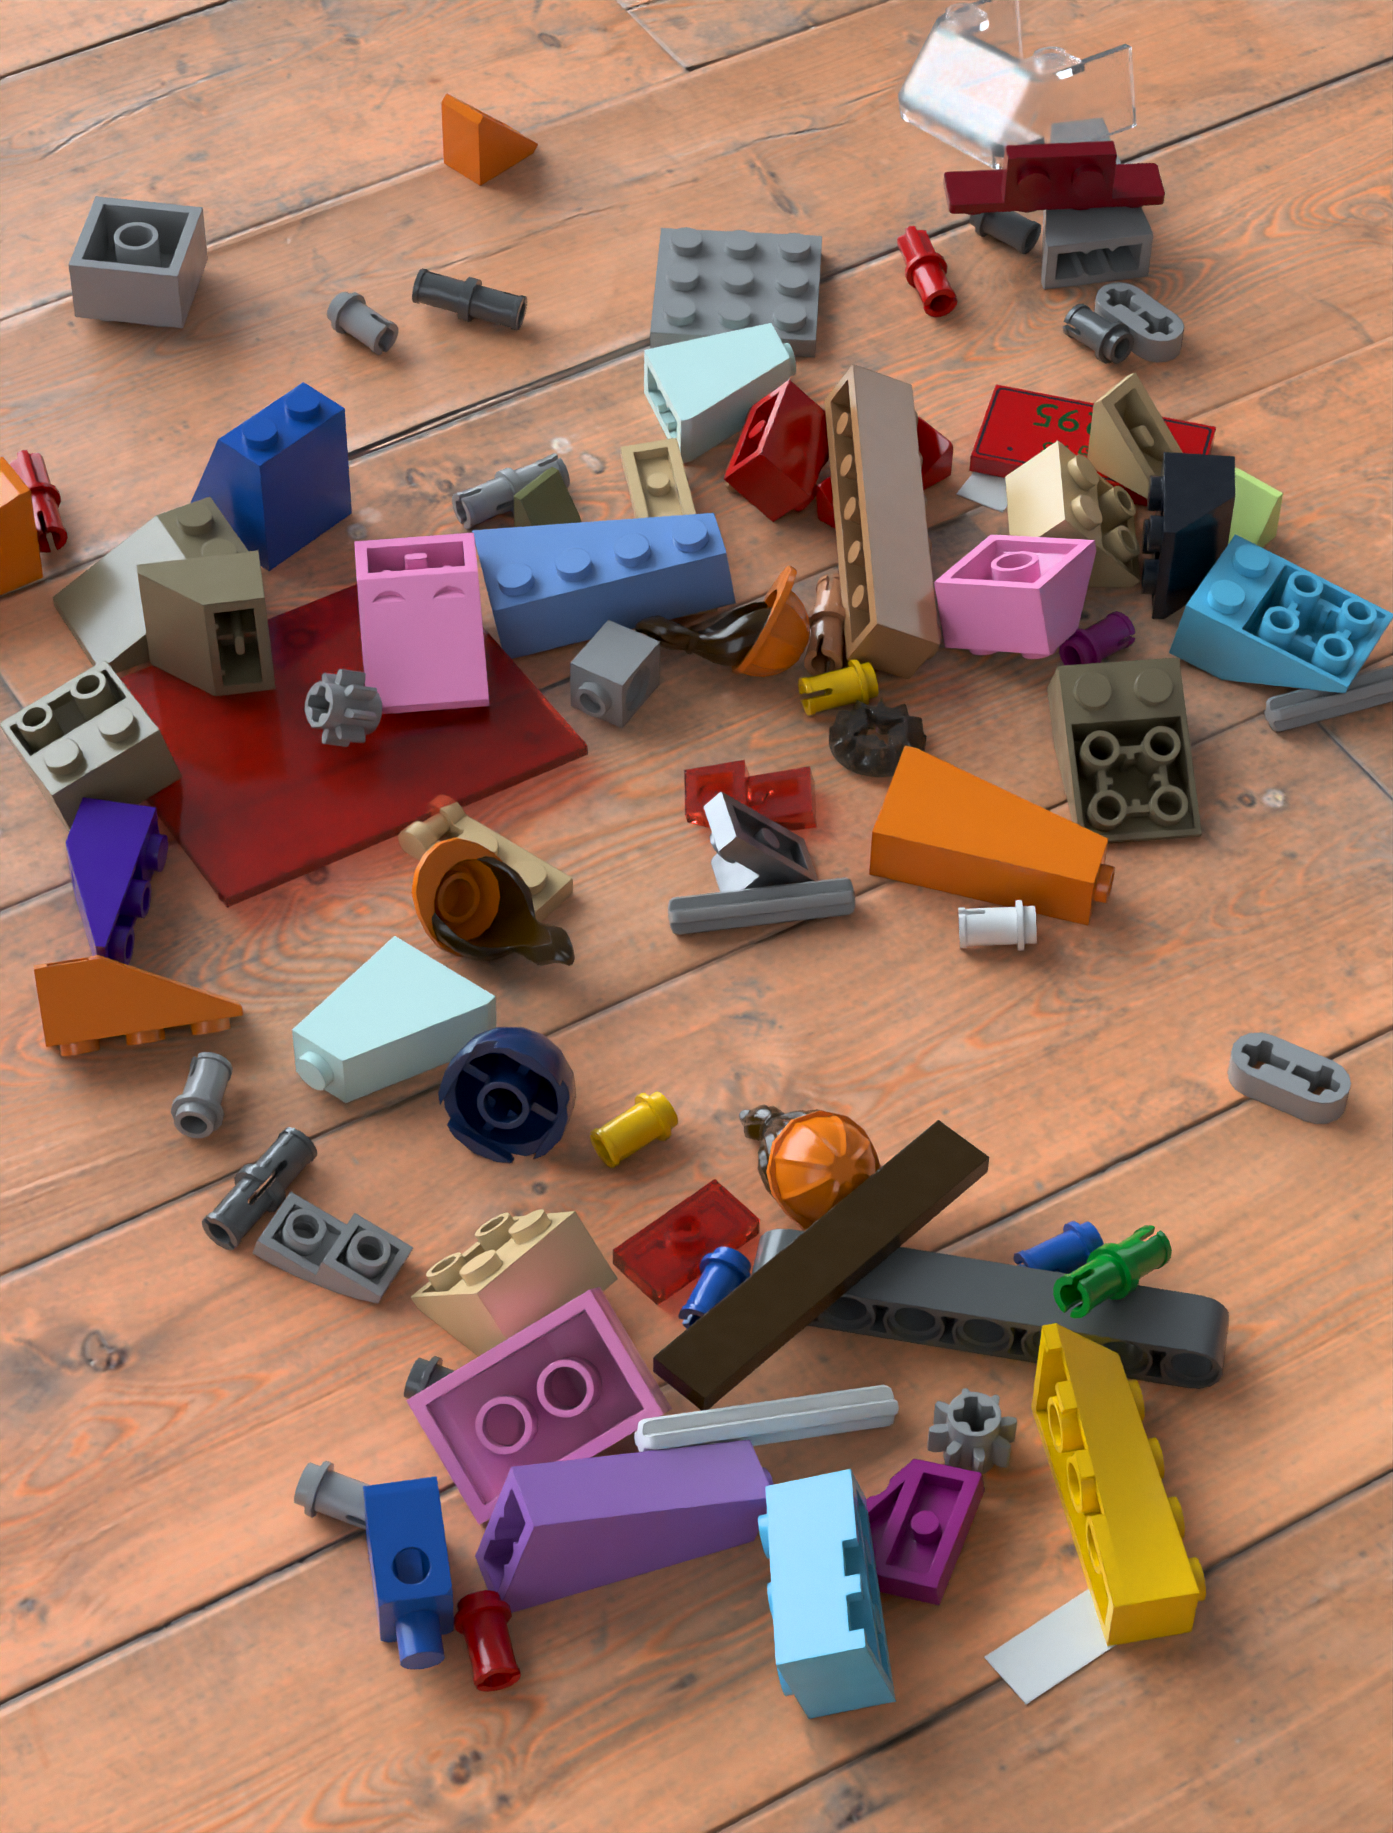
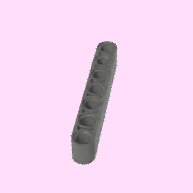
(1002, 1310)

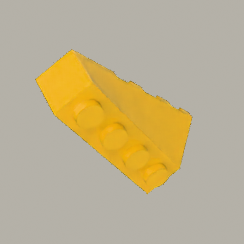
(1113, 1490)

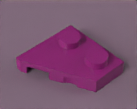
(922, 1527)

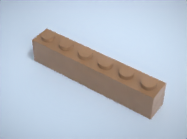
(881, 523)

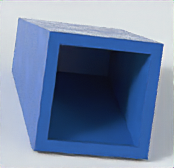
(282, 474)

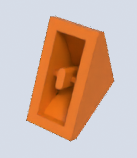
(479, 143)

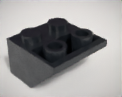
(1189, 526)

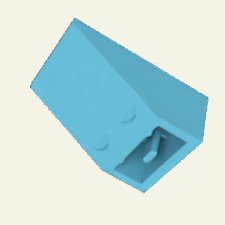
(1276, 624)

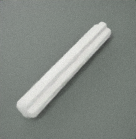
(772, 1420)

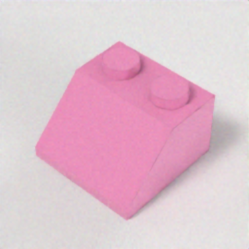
(1015, 595)

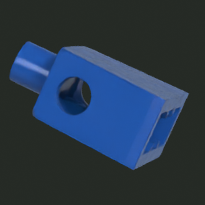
(410, 1568)

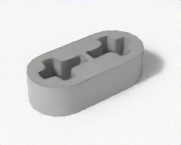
(1153, 326)
(1289, 1078)

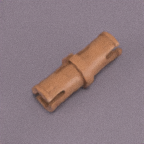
(826, 628)

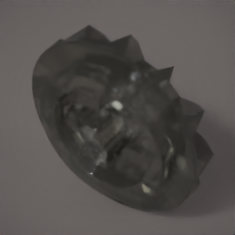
(867, 753)

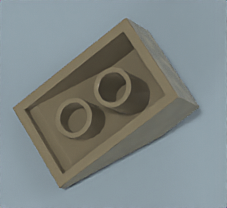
(105, 600)

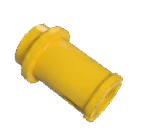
(839, 687)
(645, 1121)

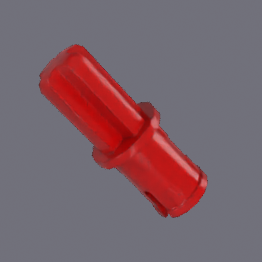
(926, 272)
(45, 499)

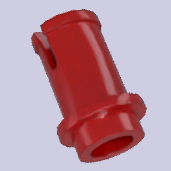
(484, 1624)

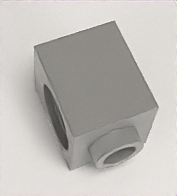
(615, 673)

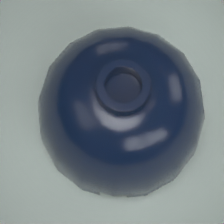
(508, 1094)

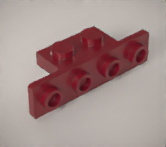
(1053, 179)

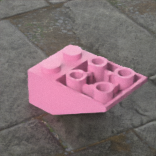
(422, 622)

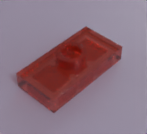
(670, 1249)

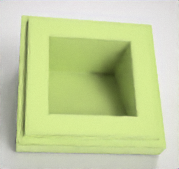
(1255, 509)

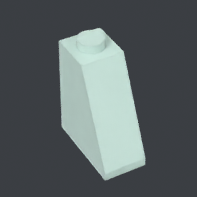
(710, 383)
(389, 1023)

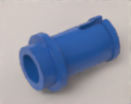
(1063, 1252)
(720, 1275)

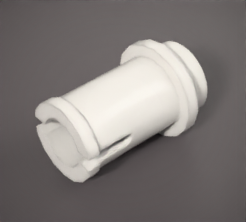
(998, 926)

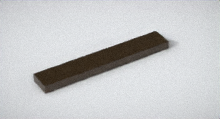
(820, 1266)

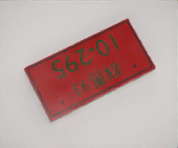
(1028, 422)

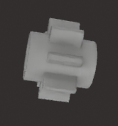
(343, 707)
(972, 1432)

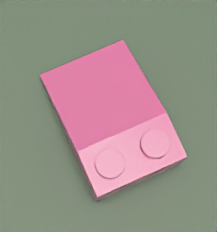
(539, 1398)

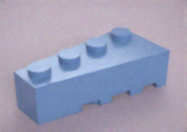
(571, 578)

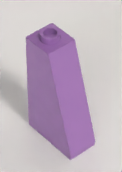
(617, 1518)

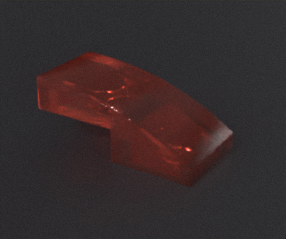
(781, 796)

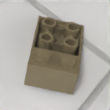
(1125, 749)

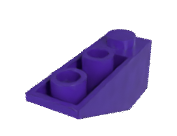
(111, 866)

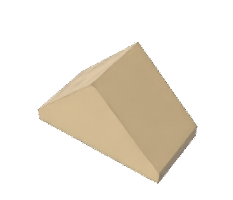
(1129, 436)

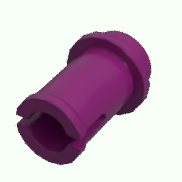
(1098, 640)

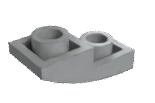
(338, 1256)

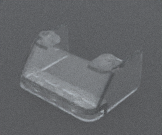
(983, 95)

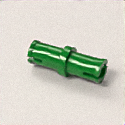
(1112, 1271)

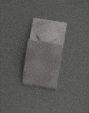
(754, 848)

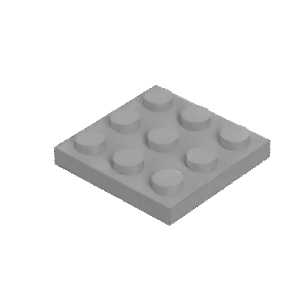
(735, 282)

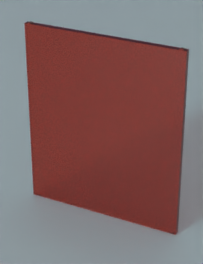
(277, 803)

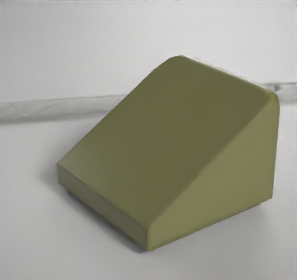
(545, 502)

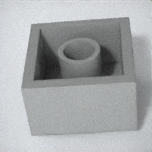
(138, 262)

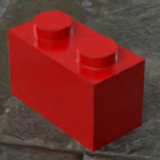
(780, 452)

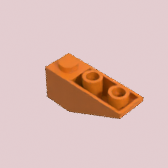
(108, 998)

